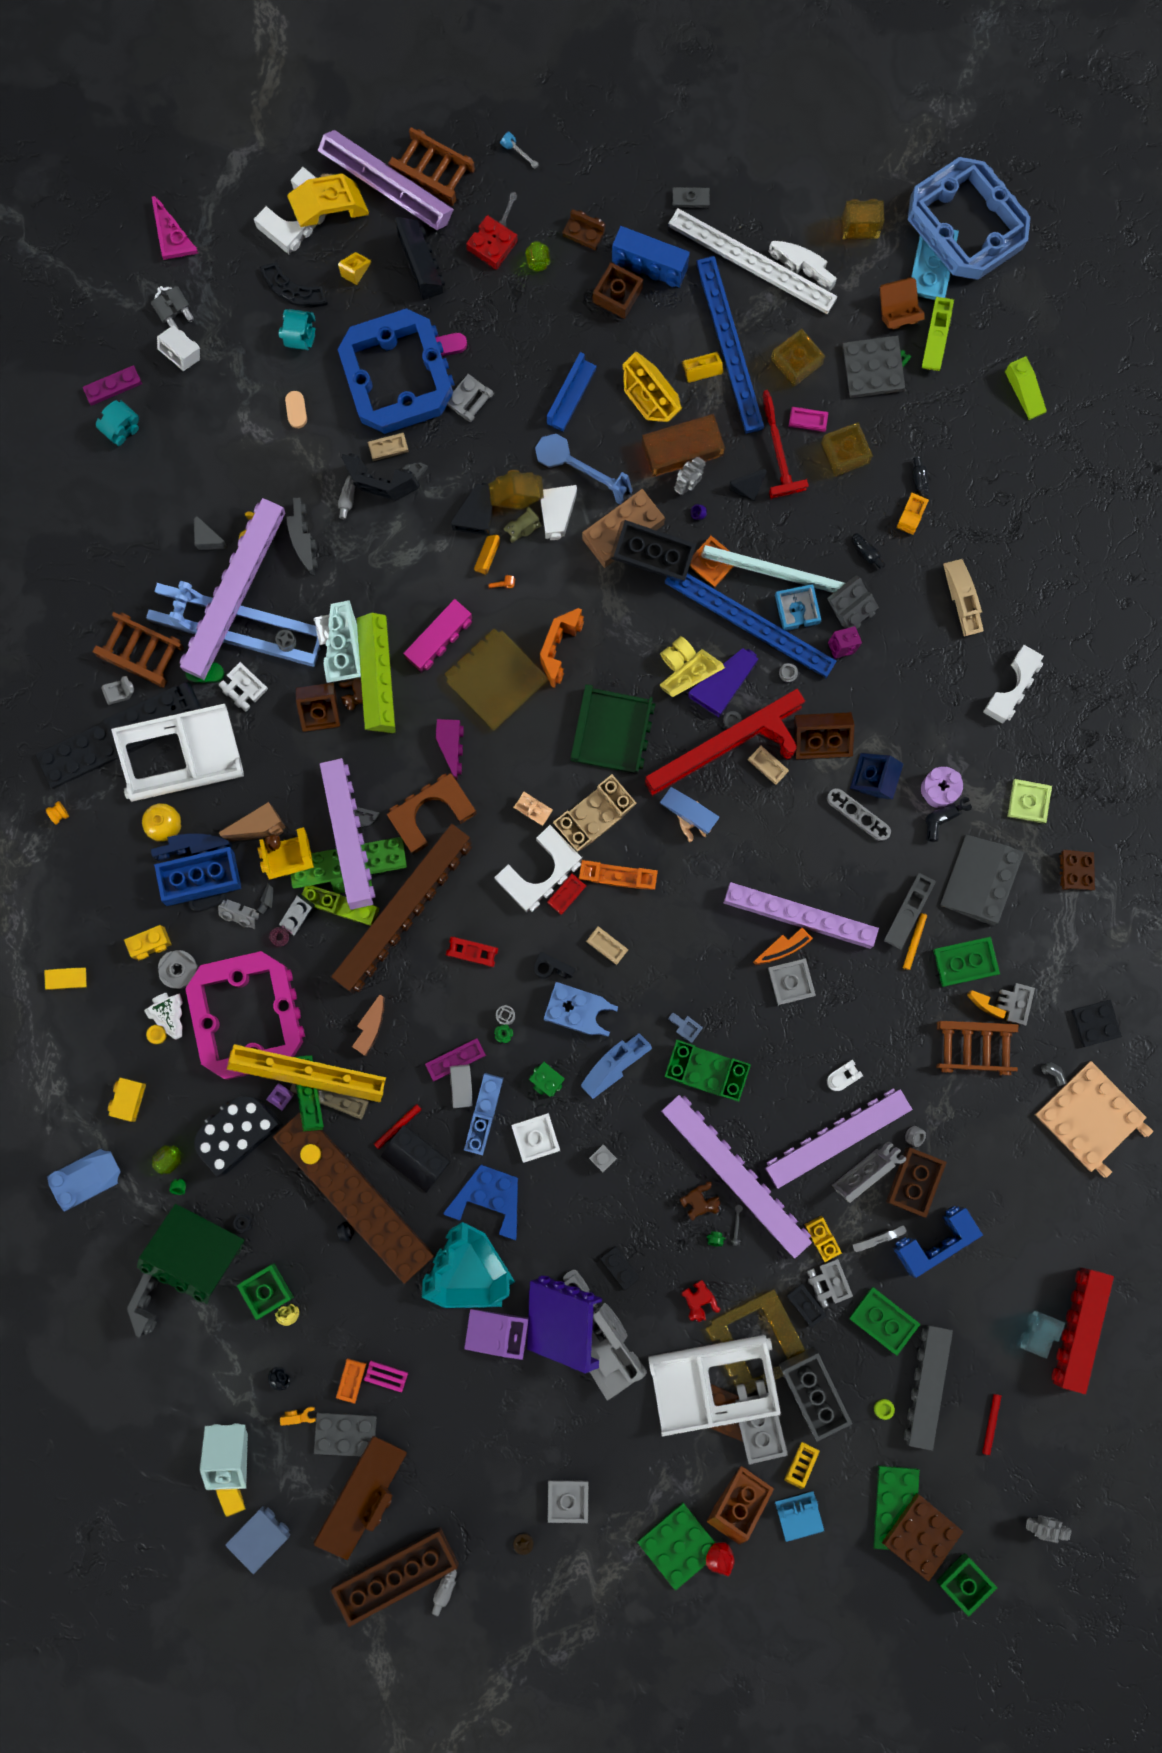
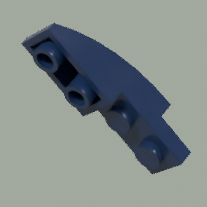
(183, 843)

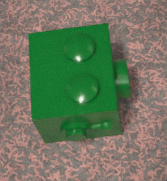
(546, 1080)

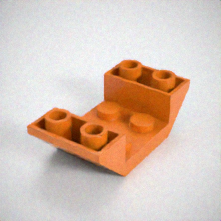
(567, 623)

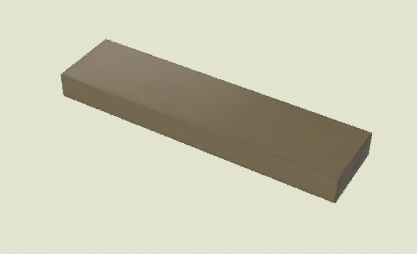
(344, 1103)

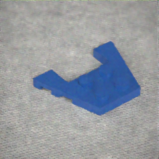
(491, 1190)

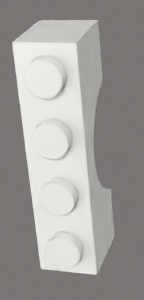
(1002, 704)

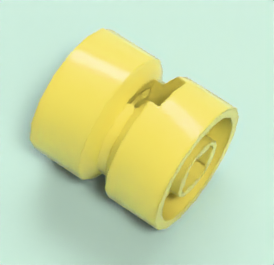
(678, 653)

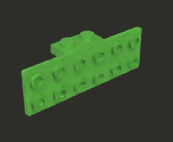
(381, 856)

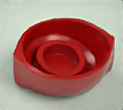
(720, 1559)

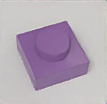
(280, 1096)

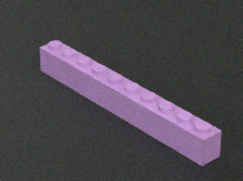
(232, 589)
(735, 1175)

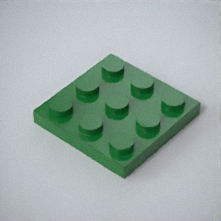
(677, 1545)

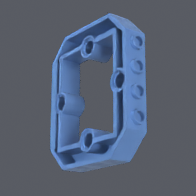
(990, 188)

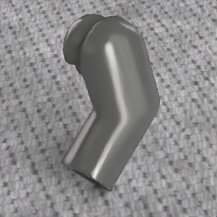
(1056, 1071)

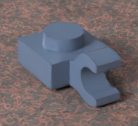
(687, 1028)

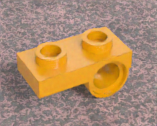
(912, 513)

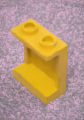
(290, 858)

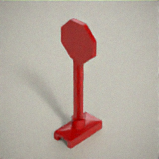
(787, 487)

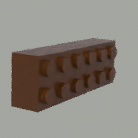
(394, 1577)

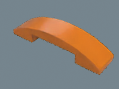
(618, 875)

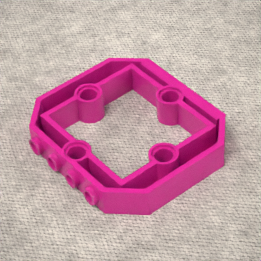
(225, 971)

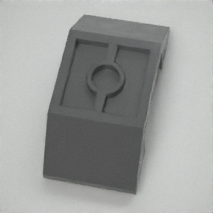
(142, 1320)

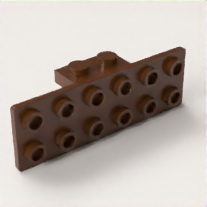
(361, 1499)

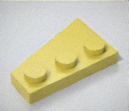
(694, 671)

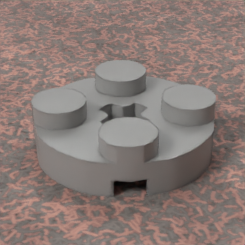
(166, 969)

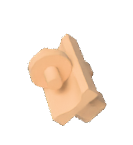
(533, 809)

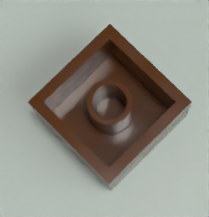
(617, 290)

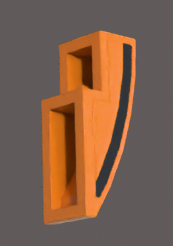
(783, 947)

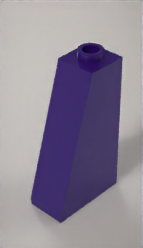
(719, 689)

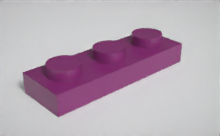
(112, 385)
(462, 1055)

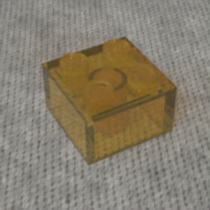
(862, 219)
(797, 357)
(846, 449)
(516, 490)

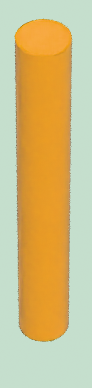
(915, 941)

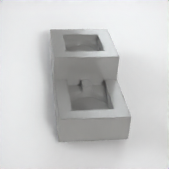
(461, 1086)

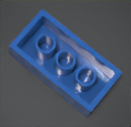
(650, 257)
(197, 876)

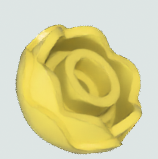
(287, 1315)

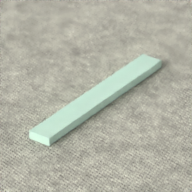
(770, 569)

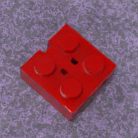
(497, 248)

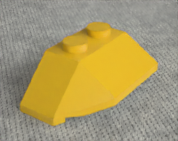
(649, 389)

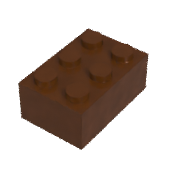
(916, 1182)

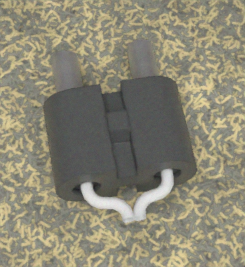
(171, 305)

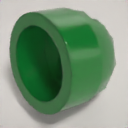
(177, 1187)

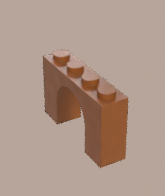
(445, 790)

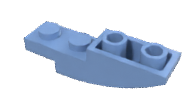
(611, 1065)
(483, 1114)

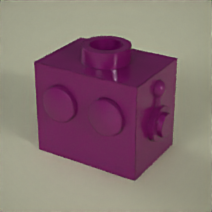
(844, 642)

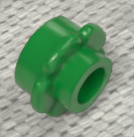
(508, 1033)
(716, 1239)

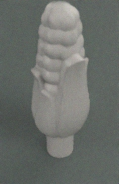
(346, 498)
(443, 1592)

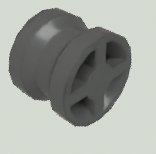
(283, 637)

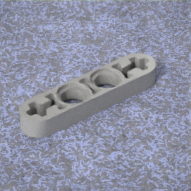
(860, 812)

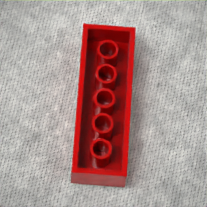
(1082, 1330)

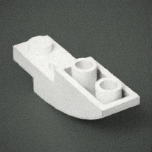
(800, 258)

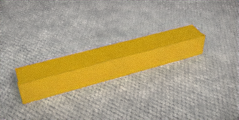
(306, 1073)

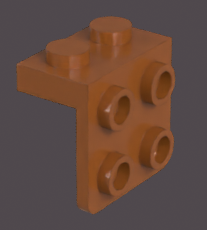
(900, 303)

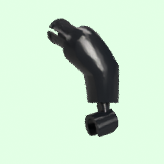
(942, 816)

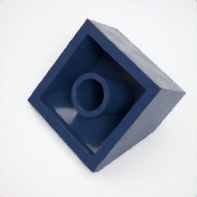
(877, 775)

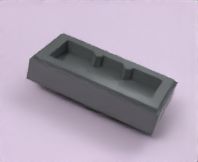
(690, 197)

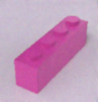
(438, 636)

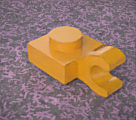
(293, 1417)

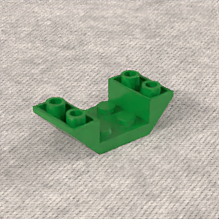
(707, 1071)

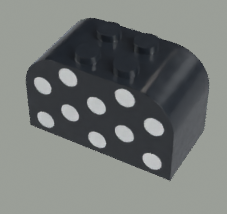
(234, 1133)

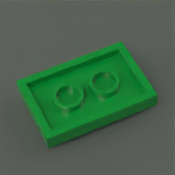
(966, 961)
(884, 1321)

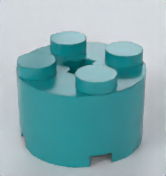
(297, 329)
(118, 422)

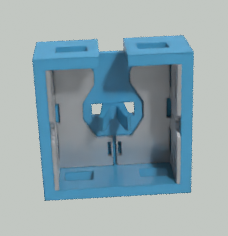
(796, 599)

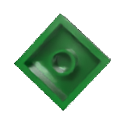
(265, 1291)
(966, 1584)

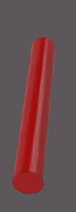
(397, 1126)
(991, 1424)

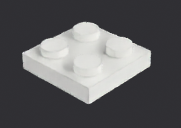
(535, 1138)

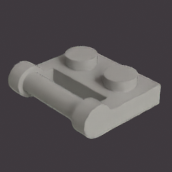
(465, 394)

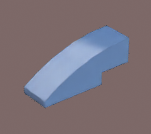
(689, 810)

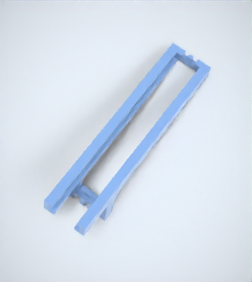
(187, 594)

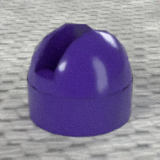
(698, 508)

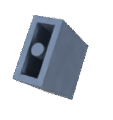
(258, 1539)

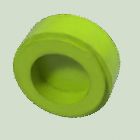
(884, 1409)

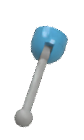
(509, 141)

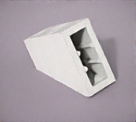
(557, 509)

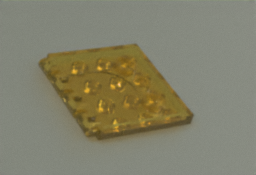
(495, 678)

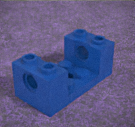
(964, 1232)

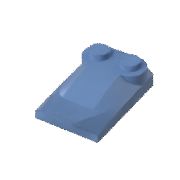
(84, 1179)

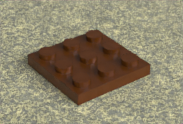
(922, 1537)

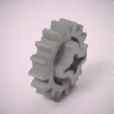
(689, 475)
(1048, 1529)

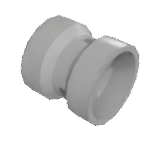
(507, 1017)

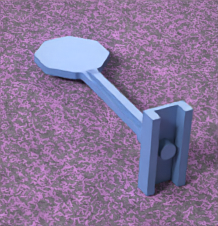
(554, 451)

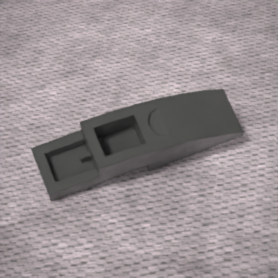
(300, 538)
(910, 910)

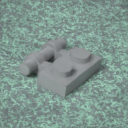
(835, 1281)

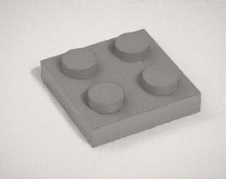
(791, 981)
(567, 1501)

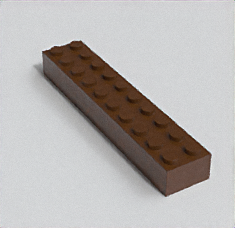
(402, 909)
(357, 1200)

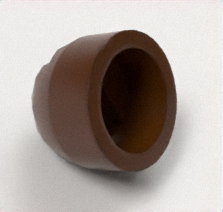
(272, 842)

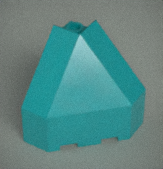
(467, 1272)

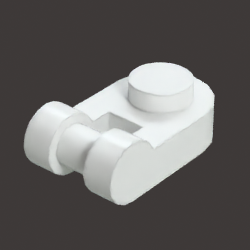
(837, 1080)

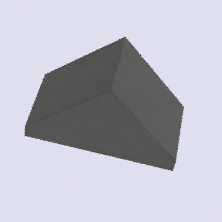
(205, 537)

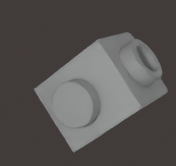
(118, 691)

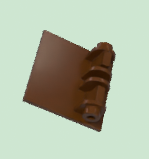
(1077, 870)

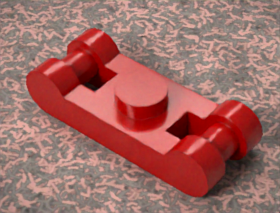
(472, 951)

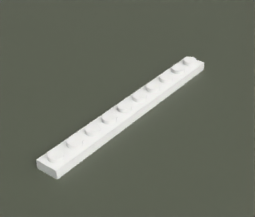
(752, 261)

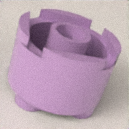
(951, 782)

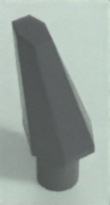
(266, 899)

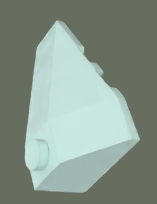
(342, 653)

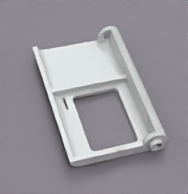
(205, 743)
(686, 1392)

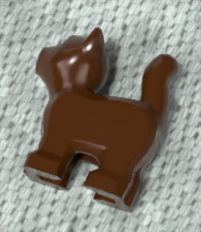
(351, 701)
(699, 1205)

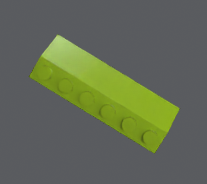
(376, 673)

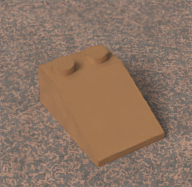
(256, 825)

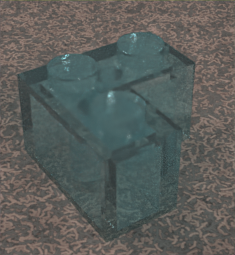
(1041, 1333)

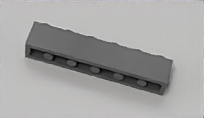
(929, 1387)

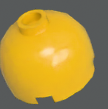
(161, 822)

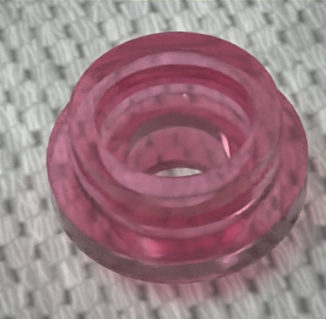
(279, 930)

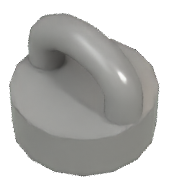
(915, 1136)

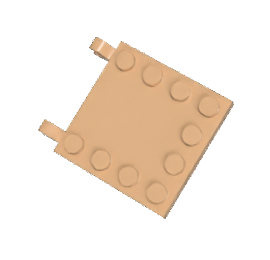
(1092, 1117)

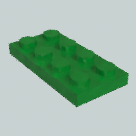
(894, 1492)

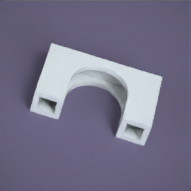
(285, 233)
(530, 894)

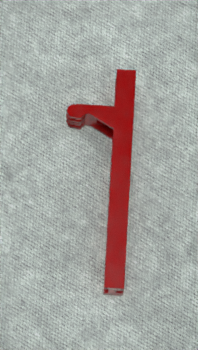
(765, 722)

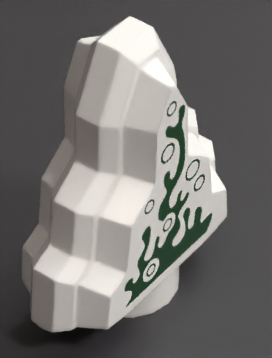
(167, 1013)

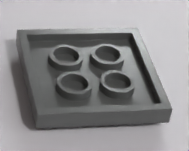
(873, 366)

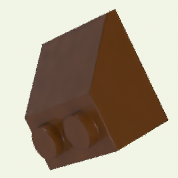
(317, 707)

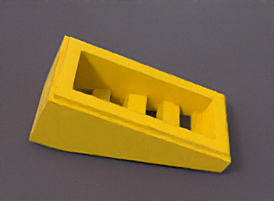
(788, 1478)

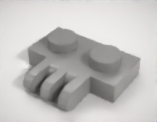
(1017, 1003)

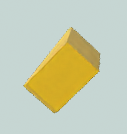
(354, 267)

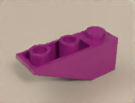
(448, 738)

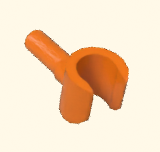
(509, 582)

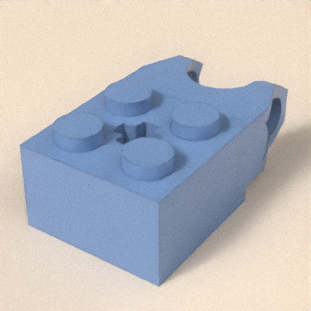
(585, 1010)

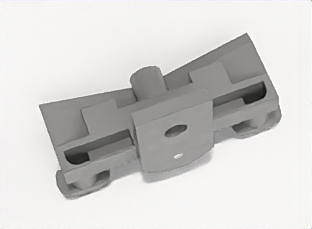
(617, 1365)

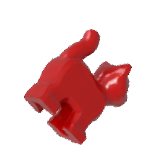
(697, 1299)

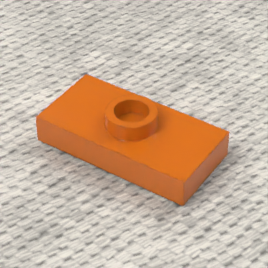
(351, 1380)

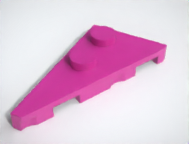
(171, 237)

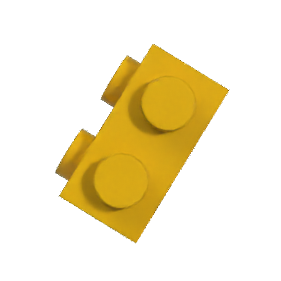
(148, 942)

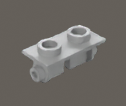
(230, 912)

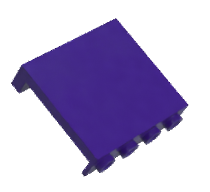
(561, 1323)

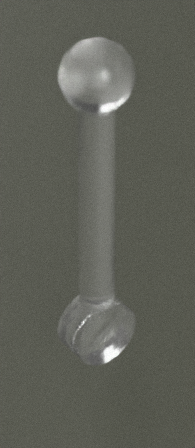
(513, 196)

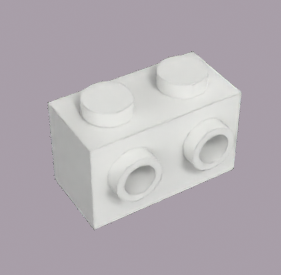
(178, 348)

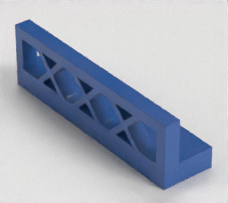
(571, 393)

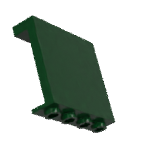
(612, 730)
(190, 1253)

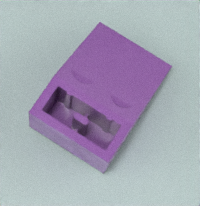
(496, 1334)

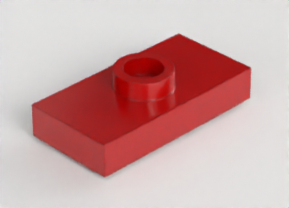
(566, 894)

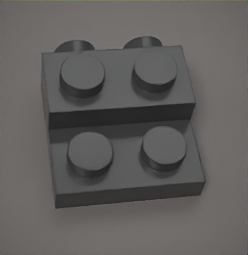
(853, 603)

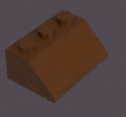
(824, 735)

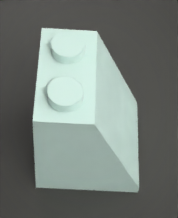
(224, 1457)

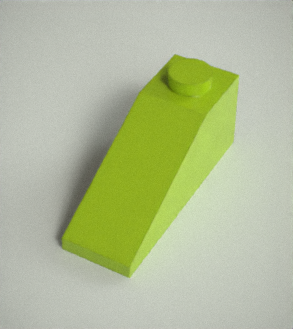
(1026, 387)

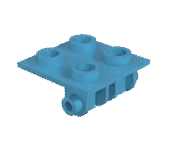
(799, 1516)

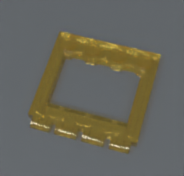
(780, 1324)

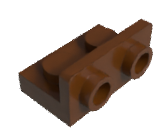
(584, 229)

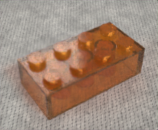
(676, 445)

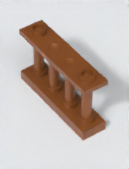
(431, 184)
(139, 668)
(968, 1030)

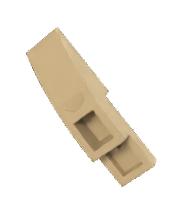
(965, 597)

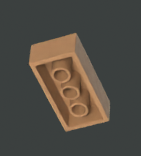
(602, 534)

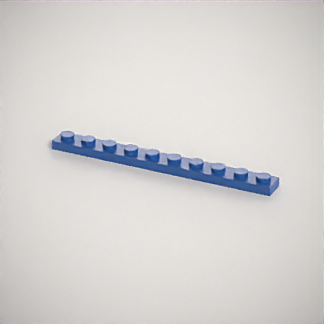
(730, 344)
(754, 624)

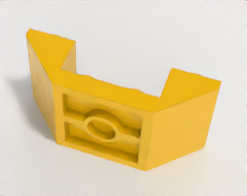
(326, 196)

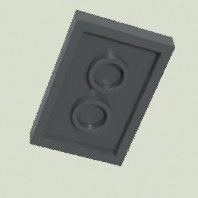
(343, 1433)

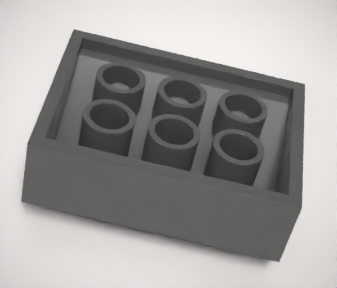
(982, 879)

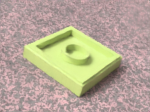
(1029, 801)

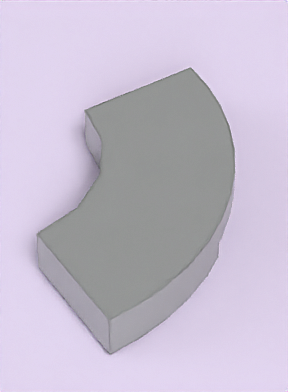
(874, 1240)

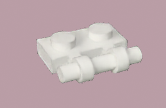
(247, 683)

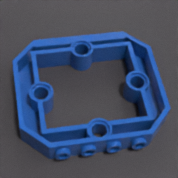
(372, 334)

